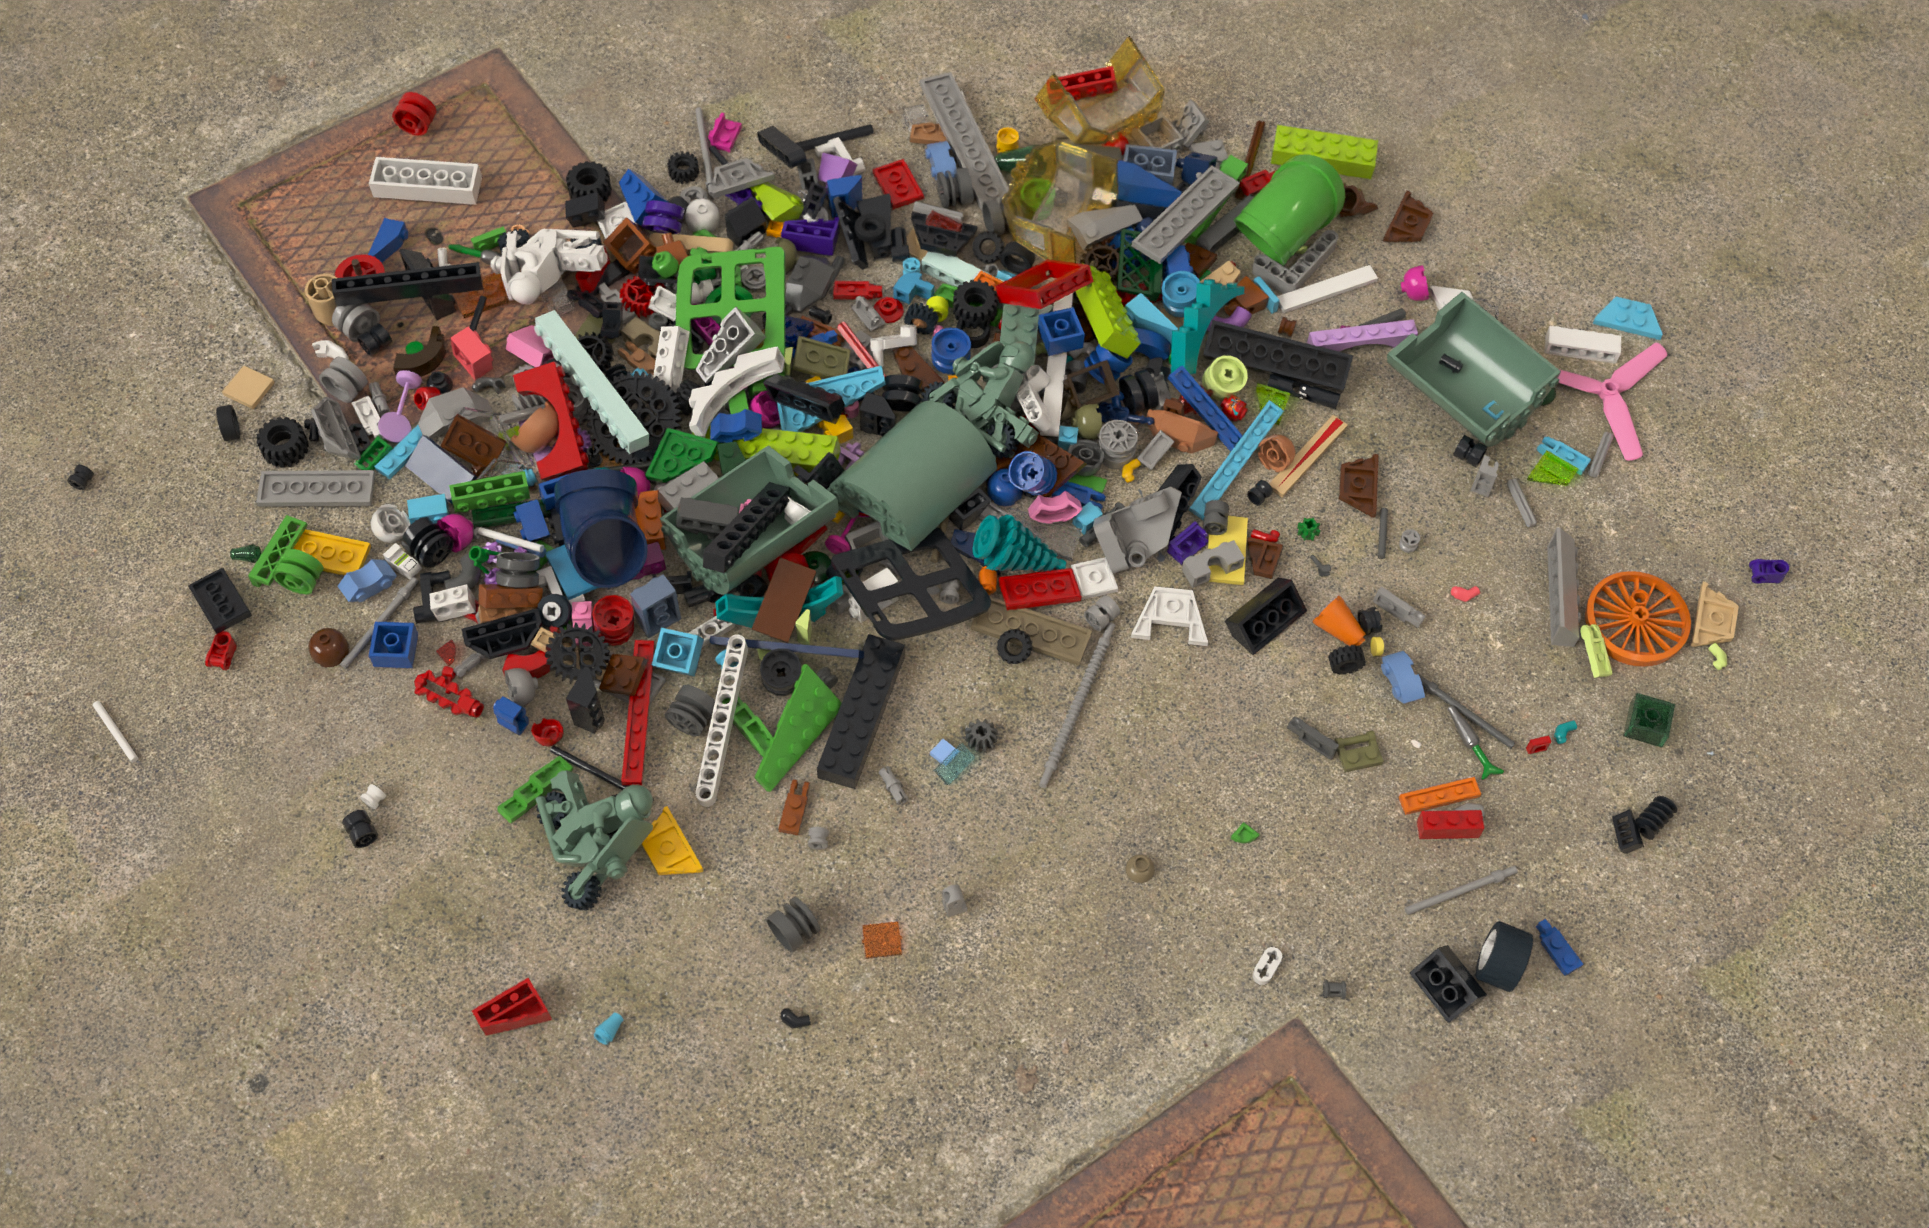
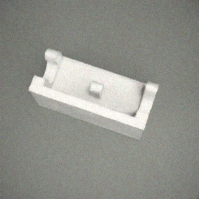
(664, 303)

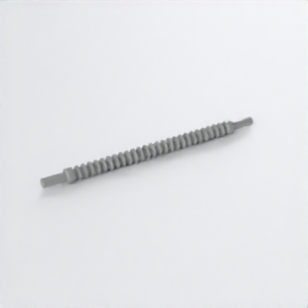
(1077, 704)

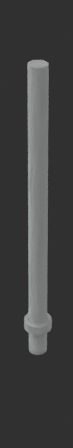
(705, 151)

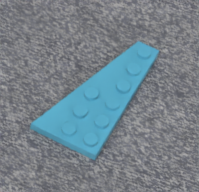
(851, 388)

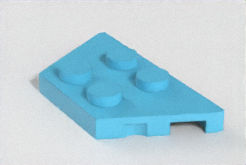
(1630, 317)

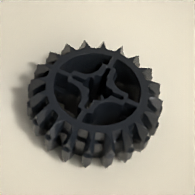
(597, 345)

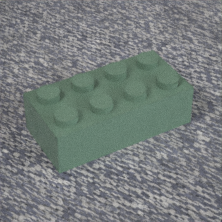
(1019, 324)

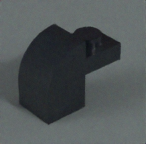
(612, 320)

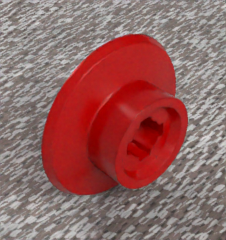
(892, 314)

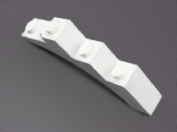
(748, 369)

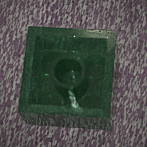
(1649, 720)

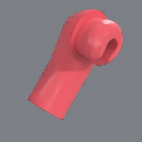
(1464, 594)

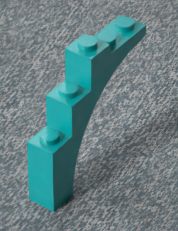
(1188, 338)
(744, 610)

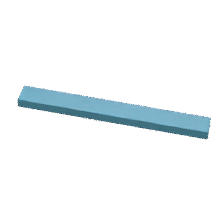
(1237, 458)

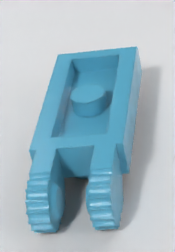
(1564, 452)

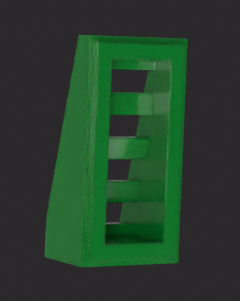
(369, 452)

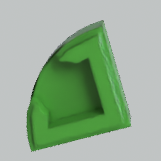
(1244, 834)

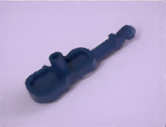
(1111, 413)

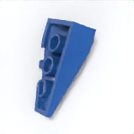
(1143, 187)

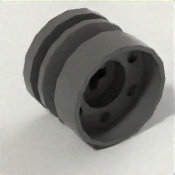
(957, 187)
(994, 216)
(690, 710)
(789, 927)

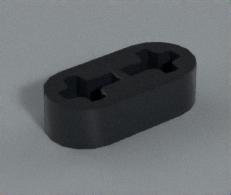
(362, 438)

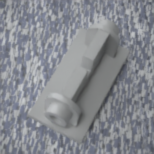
(867, 314)

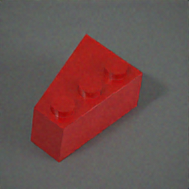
(512, 1009)

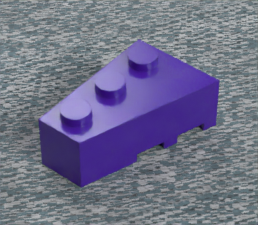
(813, 237)

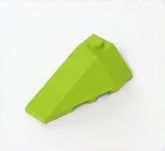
(778, 203)

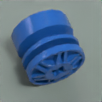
(1116, 362)
(1032, 473)

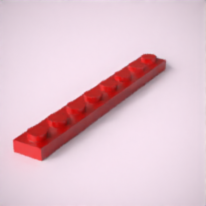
(638, 719)

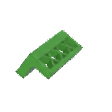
(275, 549)

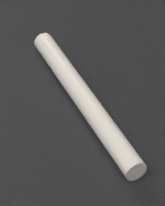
(510, 539)
(115, 731)

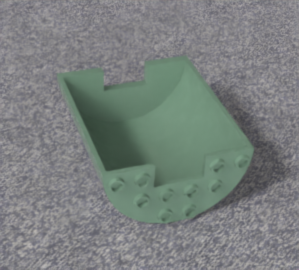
(1494, 368)
(916, 473)
(780, 536)

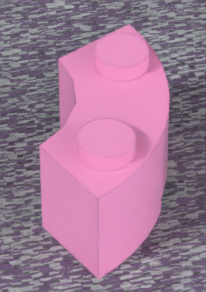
(1054, 509)

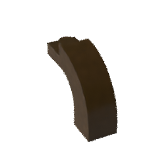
(424, 360)

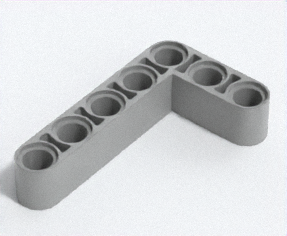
(1292, 279)

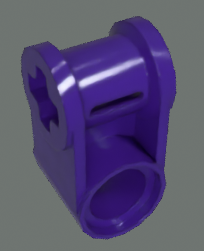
(1766, 570)

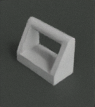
(865, 535)

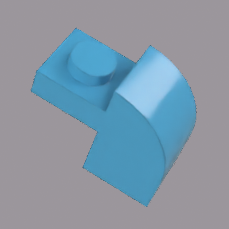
(911, 285)

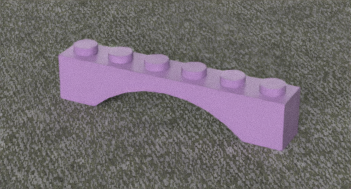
(1383, 333)

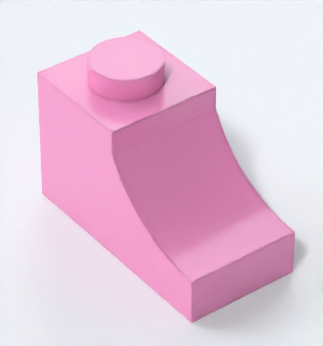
(582, 614)

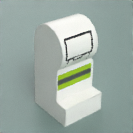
(402, 562)

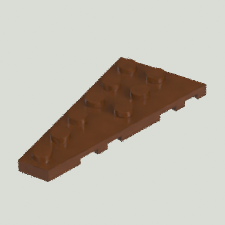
(1064, 462)

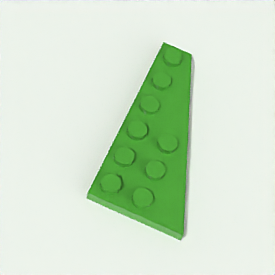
(801, 722)

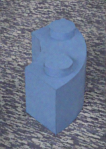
(940, 158)
(367, 581)
(1405, 684)

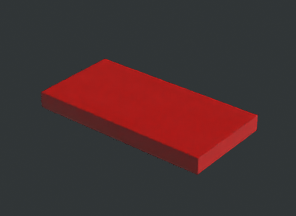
(1039, 589)

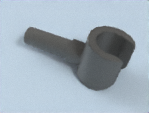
(1323, 570)

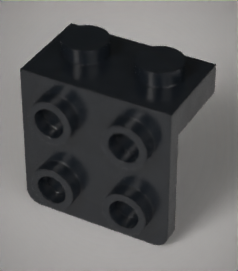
(649, 275)
(824, 473)

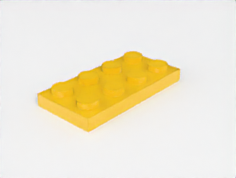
(334, 552)

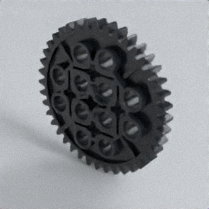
(665, 418)

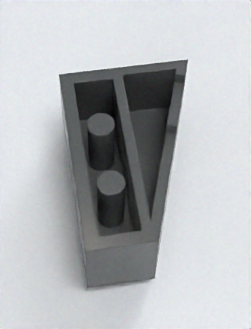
(704, 516)

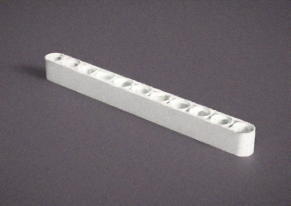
(1056, 370)

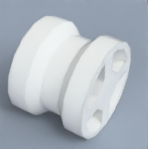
(373, 796)

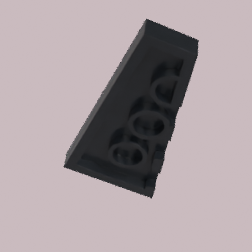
(847, 218)

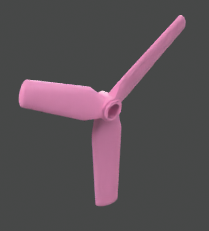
(1613, 404)

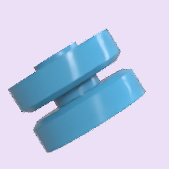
(1179, 292)

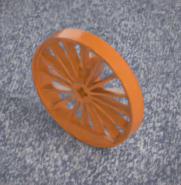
(1636, 616)

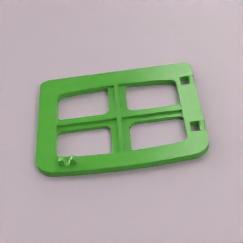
(772, 304)

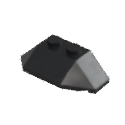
(503, 634)

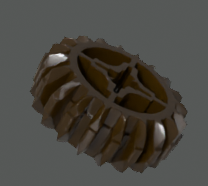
(1110, 255)

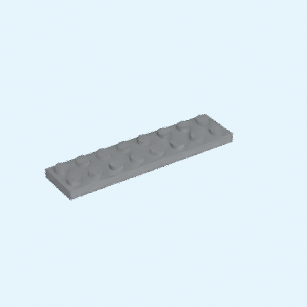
(1185, 214)

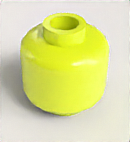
(939, 305)

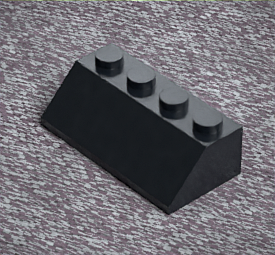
(439, 304)
(805, 397)
(1266, 615)

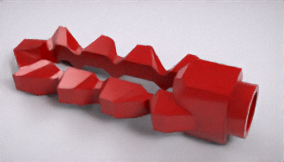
(466, 702)

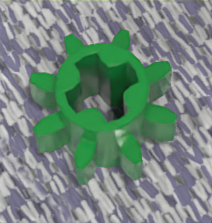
(1308, 529)

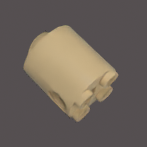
(320, 297)

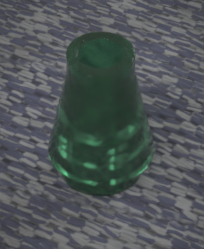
(246, 553)

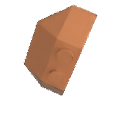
(1187, 433)

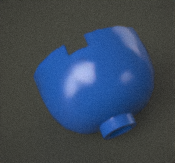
(1002, 490)

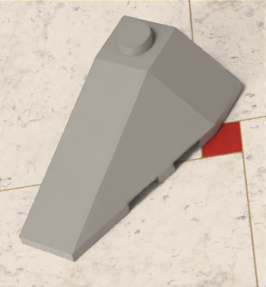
(1101, 224)
(736, 337)

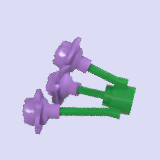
(489, 555)

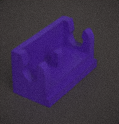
(1187, 542)

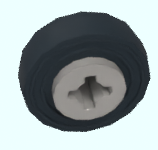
(561, 610)

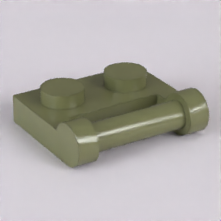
(1360, 757)

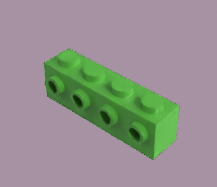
(489, 491)

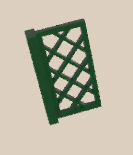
(1154, 270)

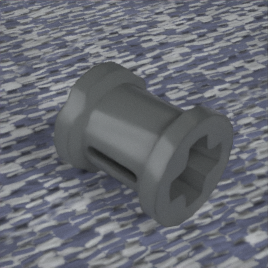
(1334, 989)

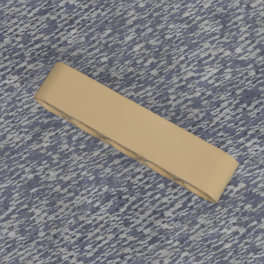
(711, 244)

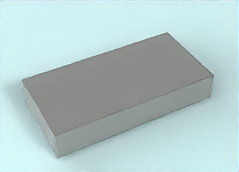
(1155, 450)

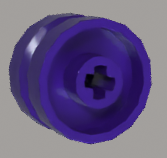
(663, 217)

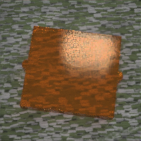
(882, 940)

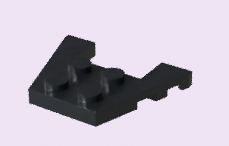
(939, 239)

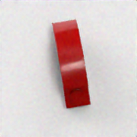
(532, 663)

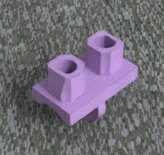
(850, 455)

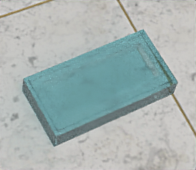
(954, 764)

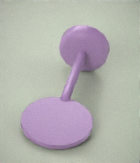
(394, 425)

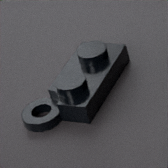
(587, 301)

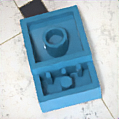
(566, 574)

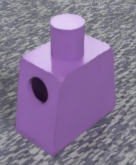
(835, 167)

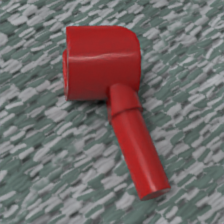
(448, 672)

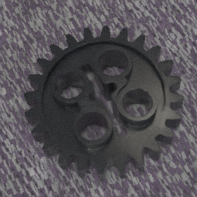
(557, 653)

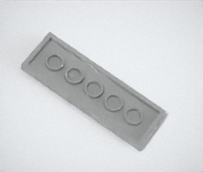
(316, 488)

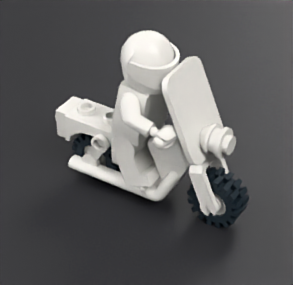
(544, 259)

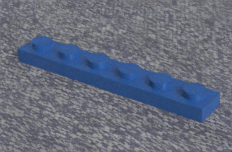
(1205, 407)

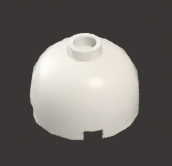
(702, 215)
(389, 523)

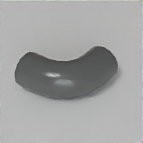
(469, 575)

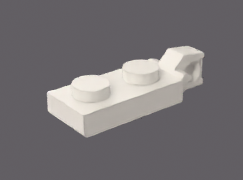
(367, 415)

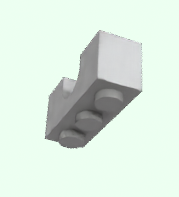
(1226, 556)

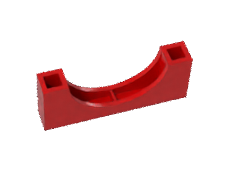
(568, 452)

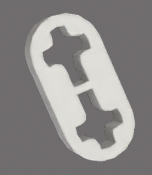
(1271, 968)

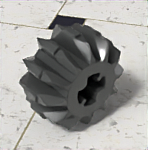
(976, 740)

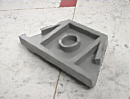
(738, 176)

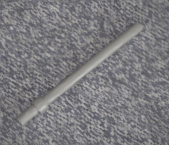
(402, 594)
(1496, 877)

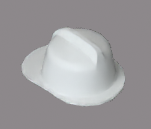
(794, 511)

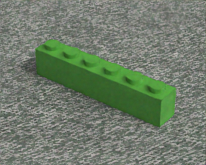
(1235, 169)

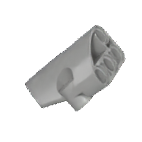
(1138, 528)

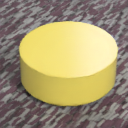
(1377, 646)

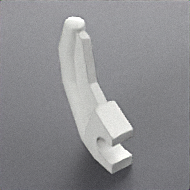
(329, 349)

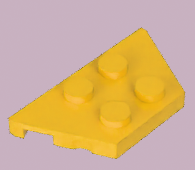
(669, 847)

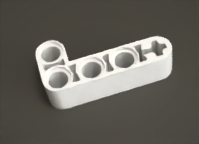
(1034, 381)

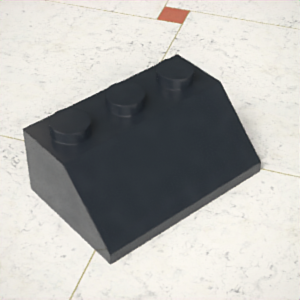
(585, 703)
(1448, 983)

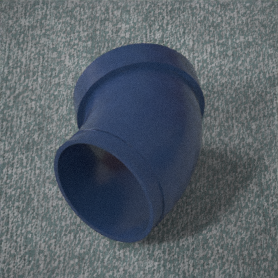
(601, 525)

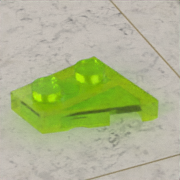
(1278, 397)
(1552, 470)

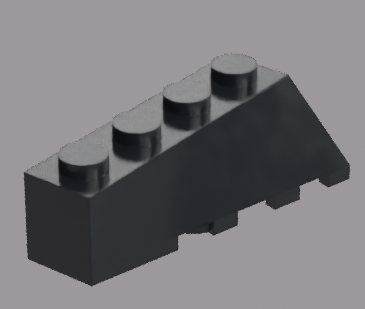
(1185, 479)

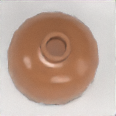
(1276, 452)

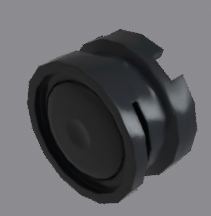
(1370, 620)

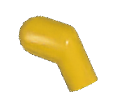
(1127, 470)

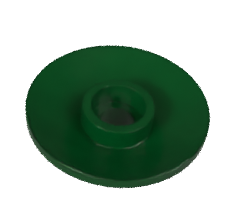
(822, 561)

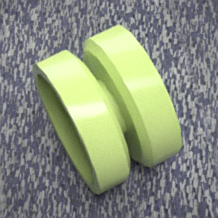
(1225, 377)

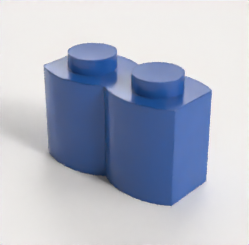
(511, 715)

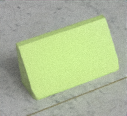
(788, 361)
(804, 628)

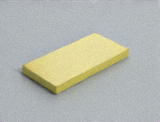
(1235, 531)

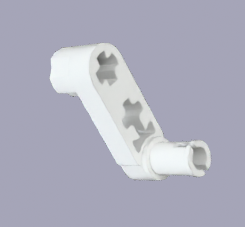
(837, 147)
(906, 338)
(547, 577)

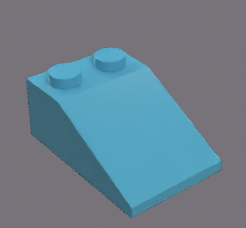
(1147, 316)

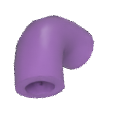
(1239, 318)

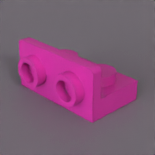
(724, 133)

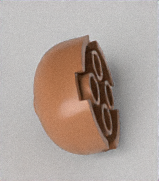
(538, 430)

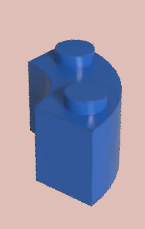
(736, 426)

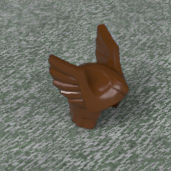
(1355, 202)

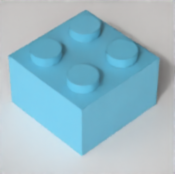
(677, 652)

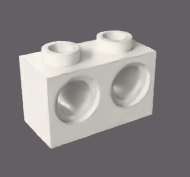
(452, 603)

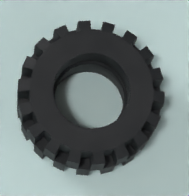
(591, 174)
(975, 292)
(277, 431)

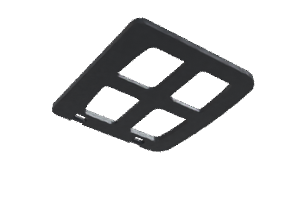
(911, 584)

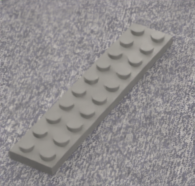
(964, 136)

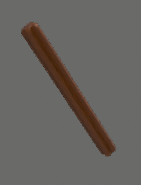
(1252, 152)

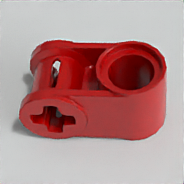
(219, 654)

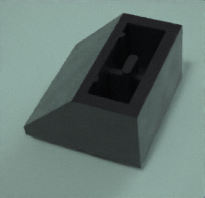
(744, 221)
(876, 415)

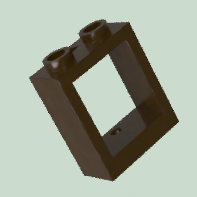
(1107, 378)

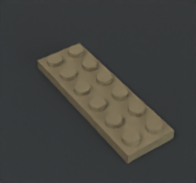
(1047, 633)

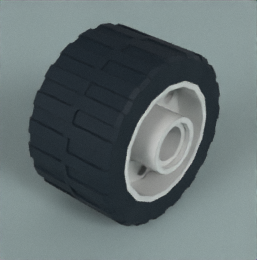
(1504, 956)

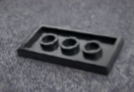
(219, 600)

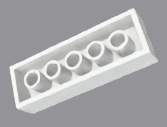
(425, 180)

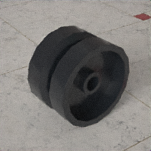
(1139, 391)
(902, 392)

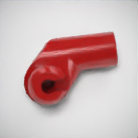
(1272, 537)

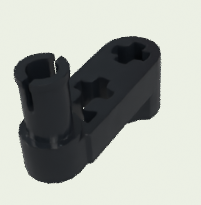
(427, 580)

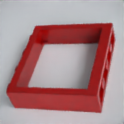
(1069, 279)

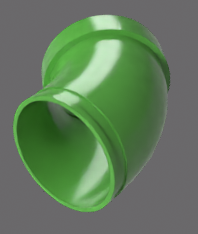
(1292, 207)

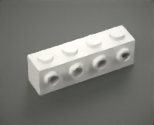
(671, 355)

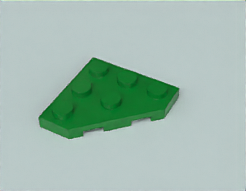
(678, 454)

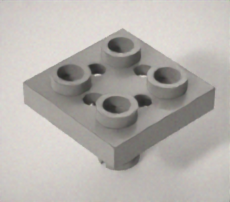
(1193, 124)

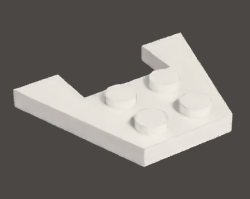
(1172, 608)

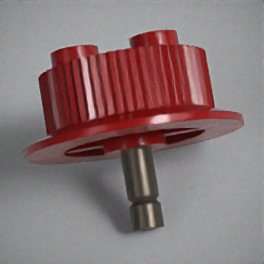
(359, 265)

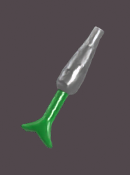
(486, 255)
(1472, 741)

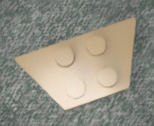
(1714, 618)

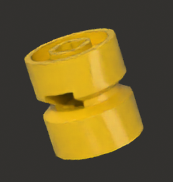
(1007, 139)

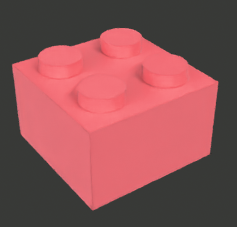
(472, 352)

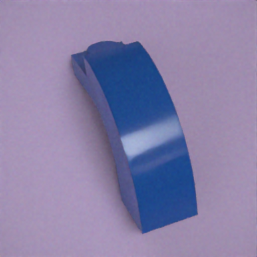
(1152, 344)

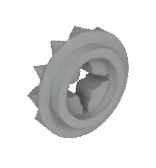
(690, 192)
(747, 277)

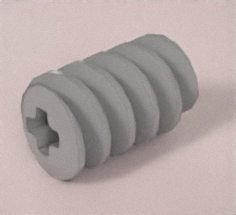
(527, 401)

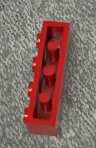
(1090, 82)

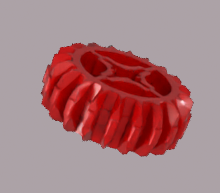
(642, 295)

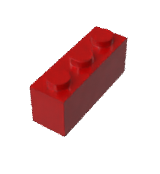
(1450, 824)

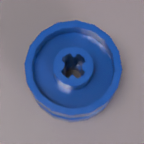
(947, 347)

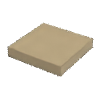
(248, 387)

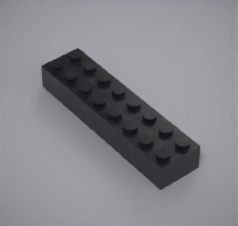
(1279, 356)
(861, 712)

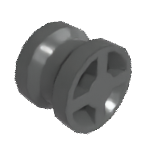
(826, 676)

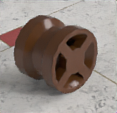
(1287, 326)

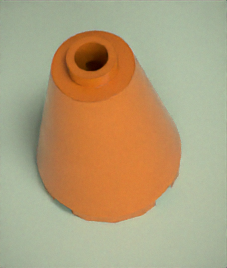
(1340, 623)

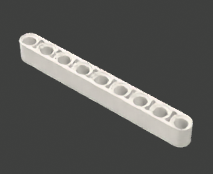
(723, 729)

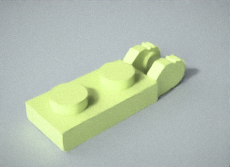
(1596, 651)

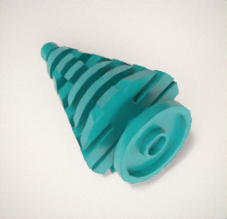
(1010, 545)

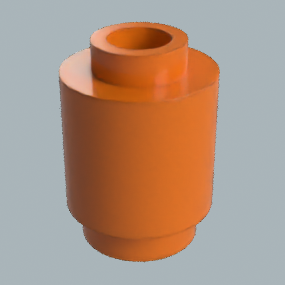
(988, 579)

